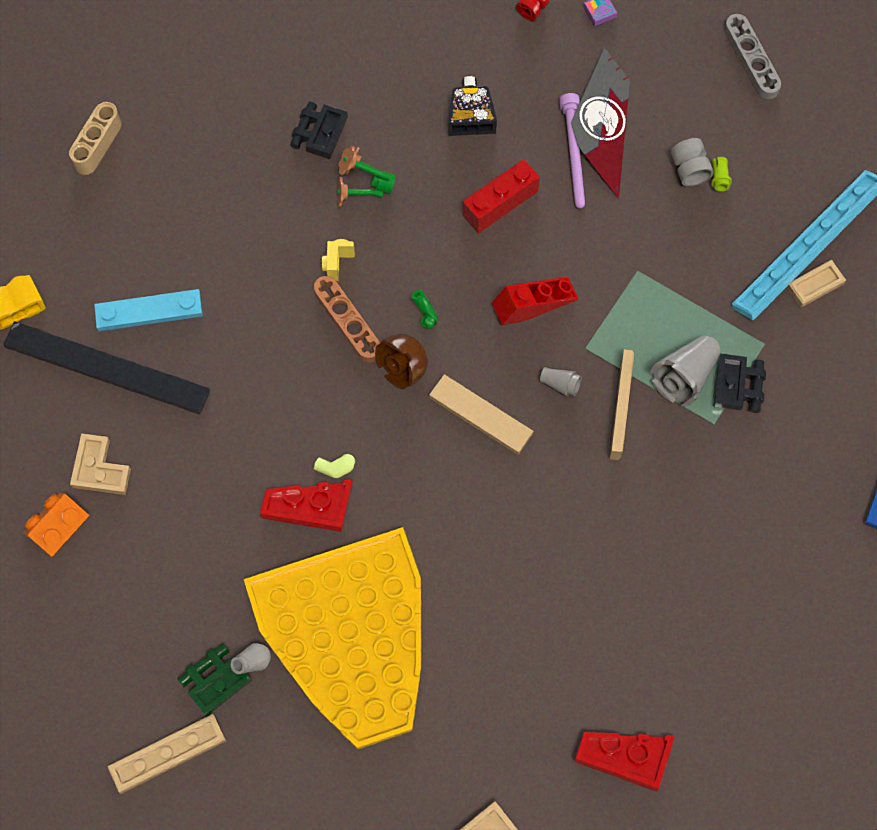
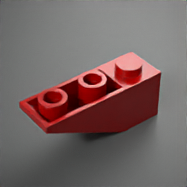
(532, 299)

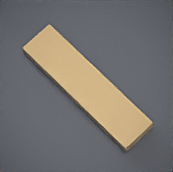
(622, 405)
(481, 414)
(166, 754)

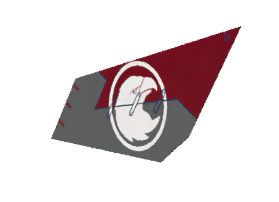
(601, 120)

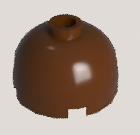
(402, 359)

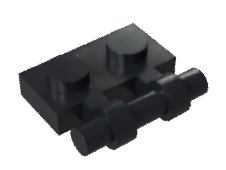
(325, 132)
(731, 383)

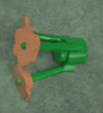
(380, 180)

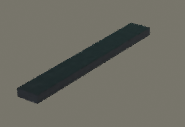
(107, 367)

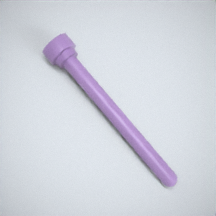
(569, 105)

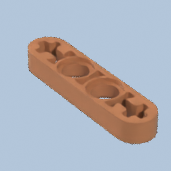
(350, 317)

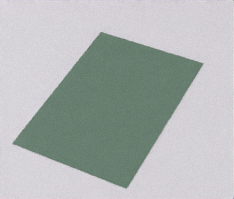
(659, 322)

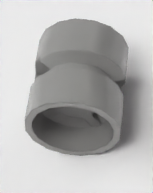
(692, 162)

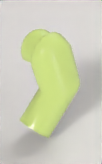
(336, 468)

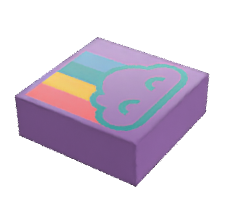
(600, 11)

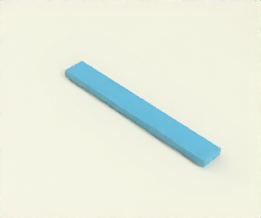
(807, 246)

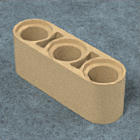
(95, 127)

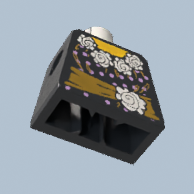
(471, 110)

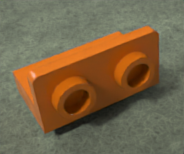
(55, 523)

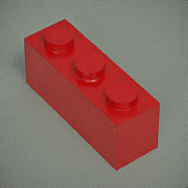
(500, 196)

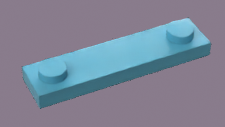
(148, 310)

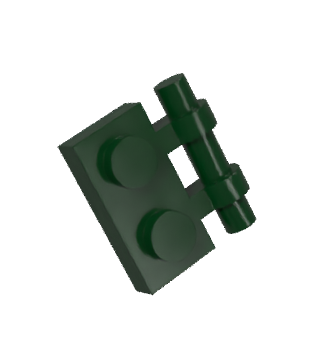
(218, 686)

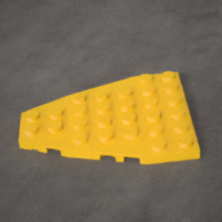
(349, 633)

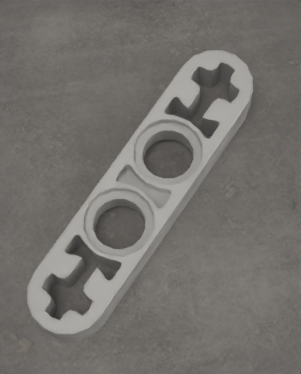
(755, 55)

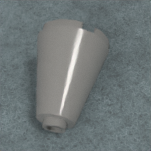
(686, 370)

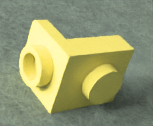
(336, 249)

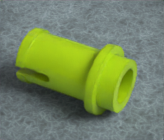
(721, 179)

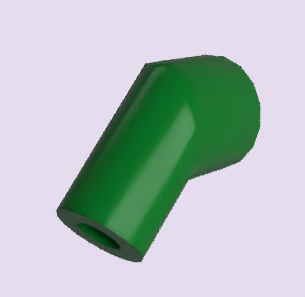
(429, 317)

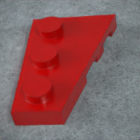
(310, 506)
(630, 758)

